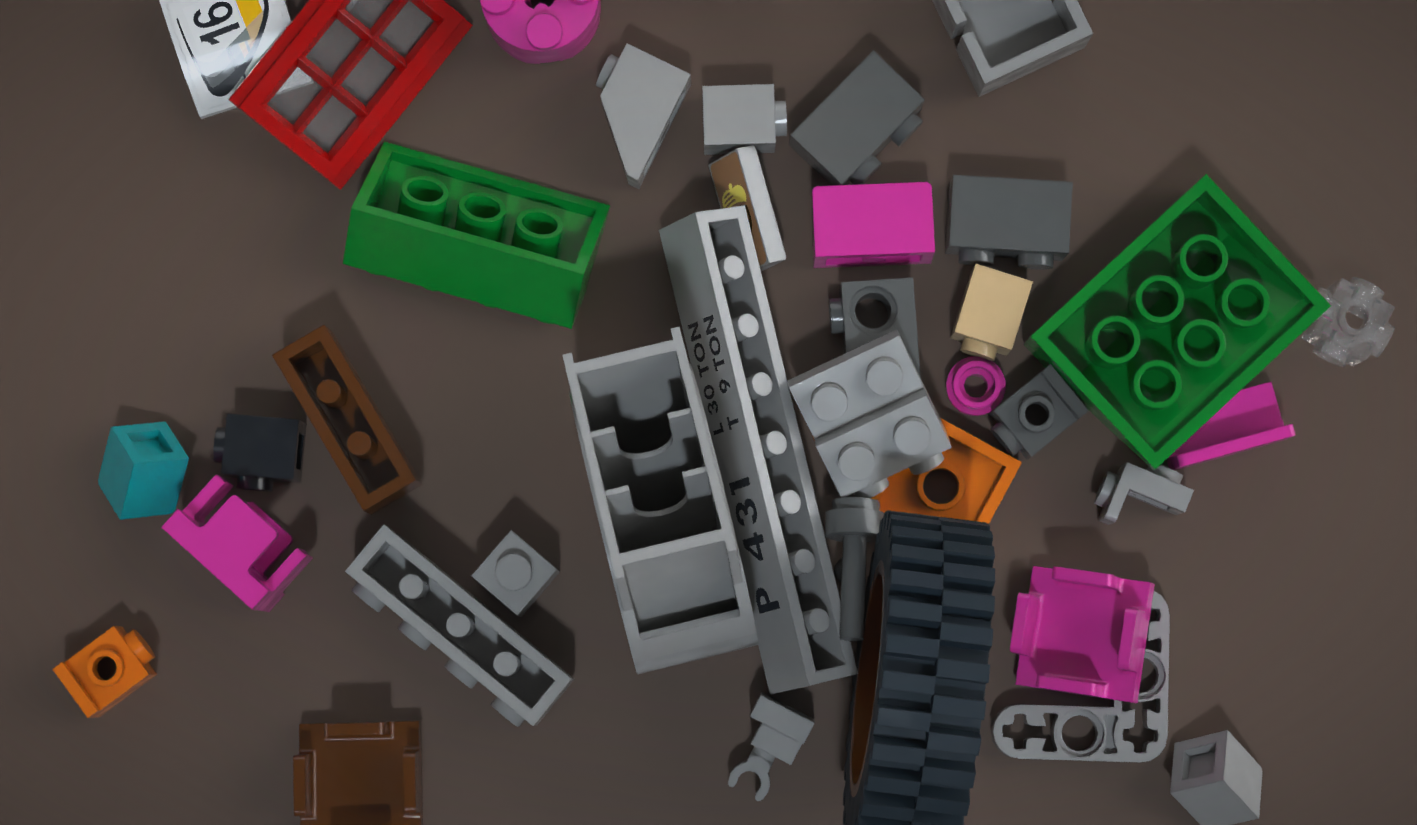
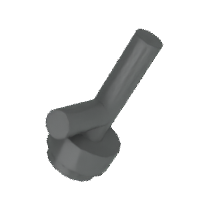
(855, 524)

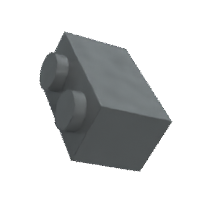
(858, 123)
(1008, 220)

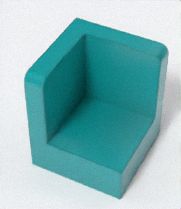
(142, 470)

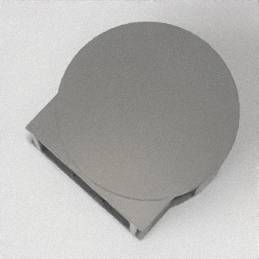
(661, 505)

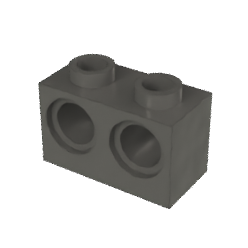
(900, 303)

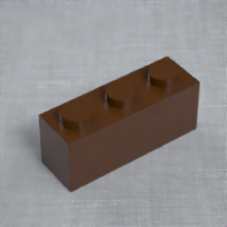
(347, 419)

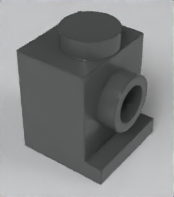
(1054, 396)

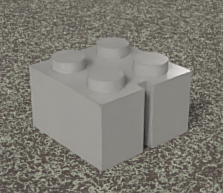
(1012, 36)

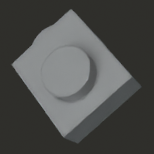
(1155, 487)

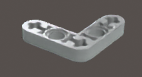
(1107, 721)

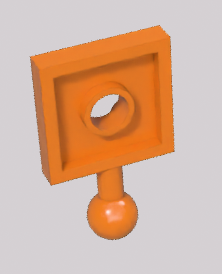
(980, 475)

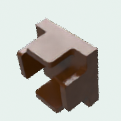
(359, 773)

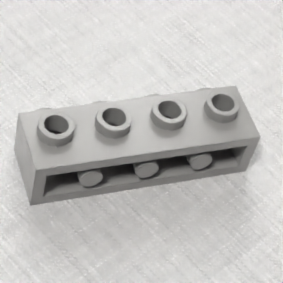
(459, 625)

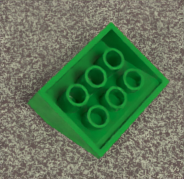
(1178, 323)

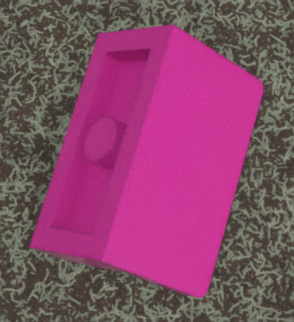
(873, 225)
(1240, 425)

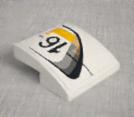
(221, 44)

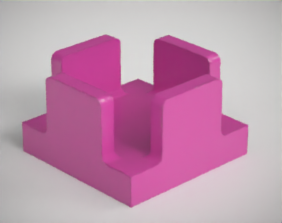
(237, 544)
(1082, 633)

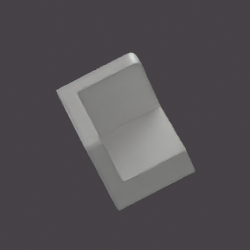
(1216, 780)

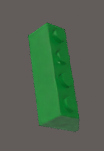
(475, 234)

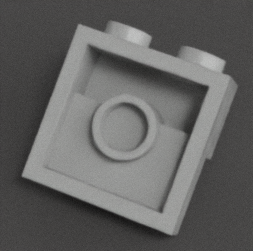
(871, 416)

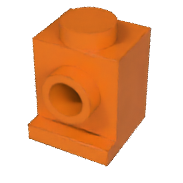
(99, 695)

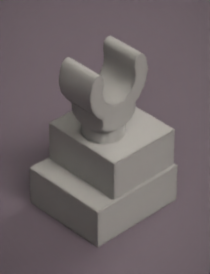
(778, 736)

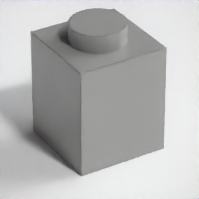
(742, 118)
(515, 573)

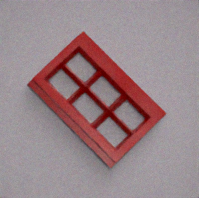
(347, 76)

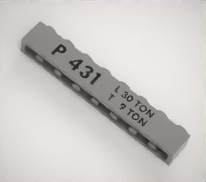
(757, 447)

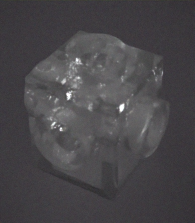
(1335, 338)

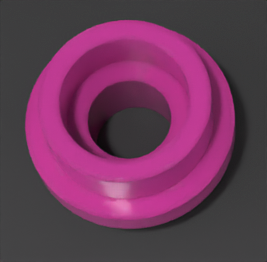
(988, 372)

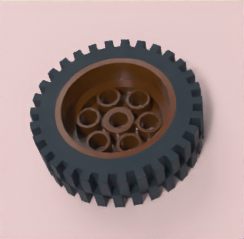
(920, 672)

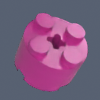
(542, 32)

